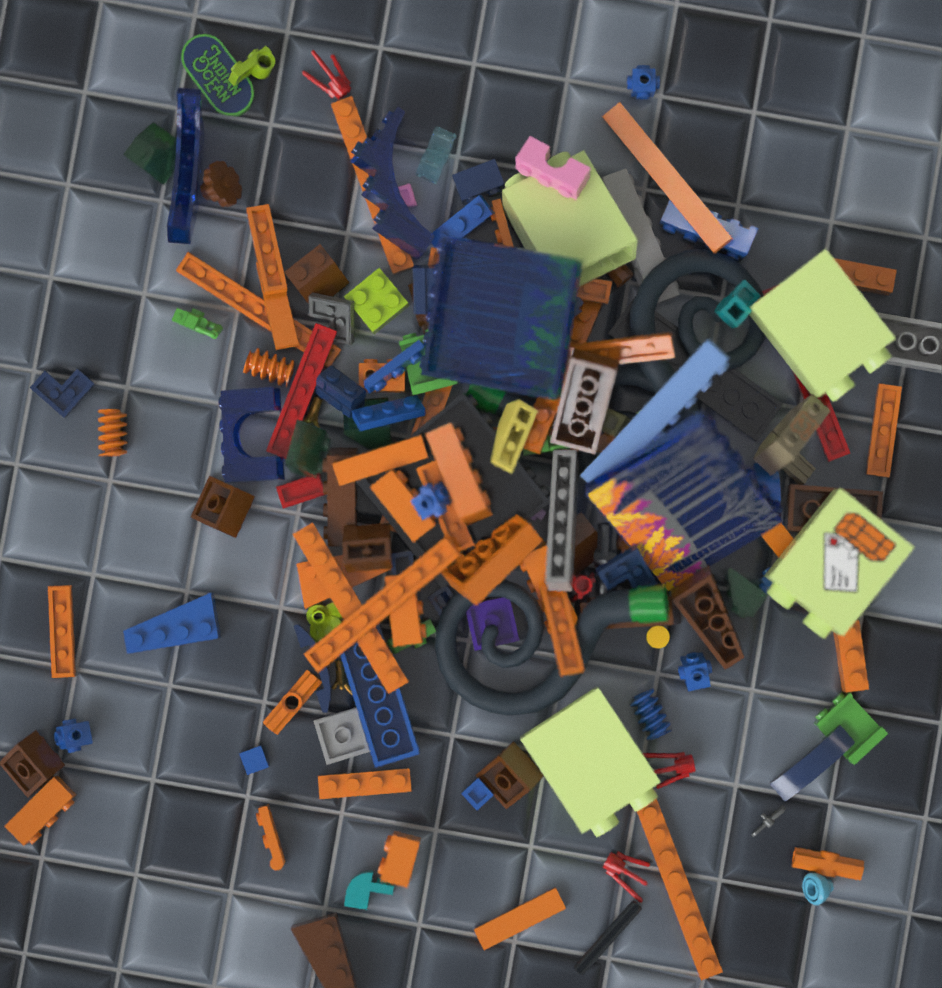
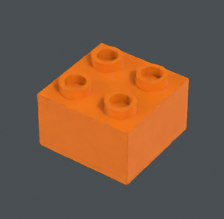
(400, 858)

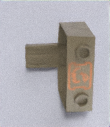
(786, 440)

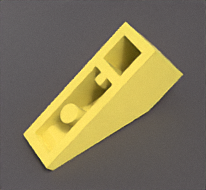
(512, 434)

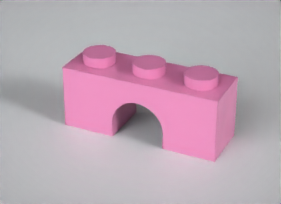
(567, 179)

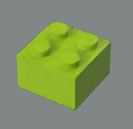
(377, 301)

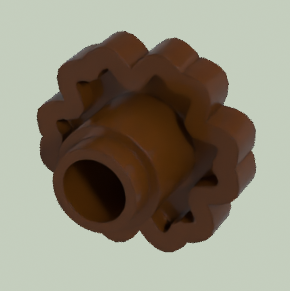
(221, 184)

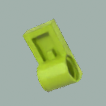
(251, 66)

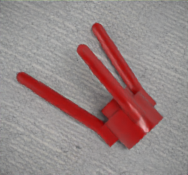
(339, 86)
(581, 585)
(683, 765)
(615, 865)

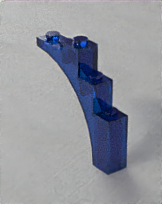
(187, 166)
(394, 218)

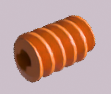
(270, 367)
(112, 432)

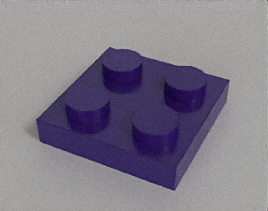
(495, 612)

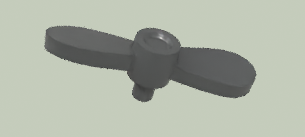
(768, 820)

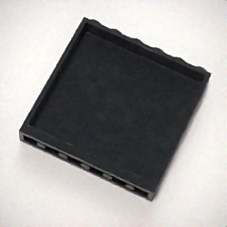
(508, 492)

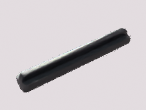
(607, 938)

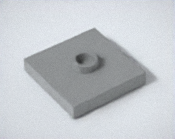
(341, 736)

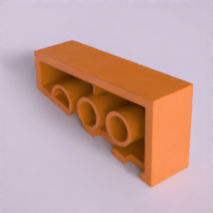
(458, 474)
(492, 559)
(535, 566)
(314, 591)

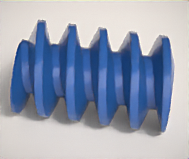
(650, 714)

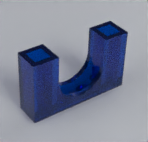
(236, 408)

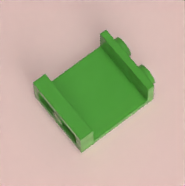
(418, 382)
(855, 722)

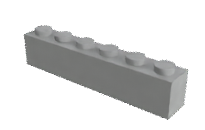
(648, 246)
(562, 520)

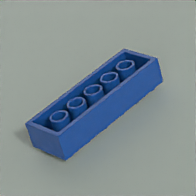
(381, 714)

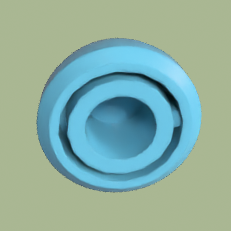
(817, 888)

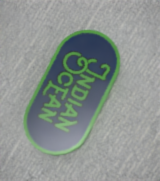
(209, 67)

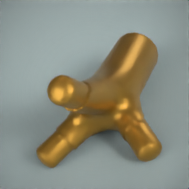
(312, 415)
(341, 678)

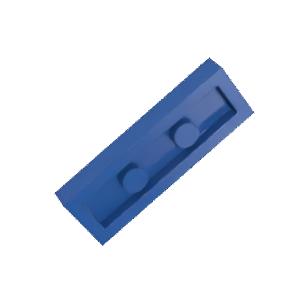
(464, 221)
(394, 368)
(388, 412)

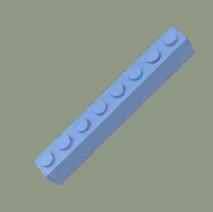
(662, 408)

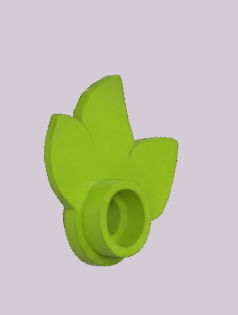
(330, 620)

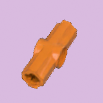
(282, 713)
(827, 863)

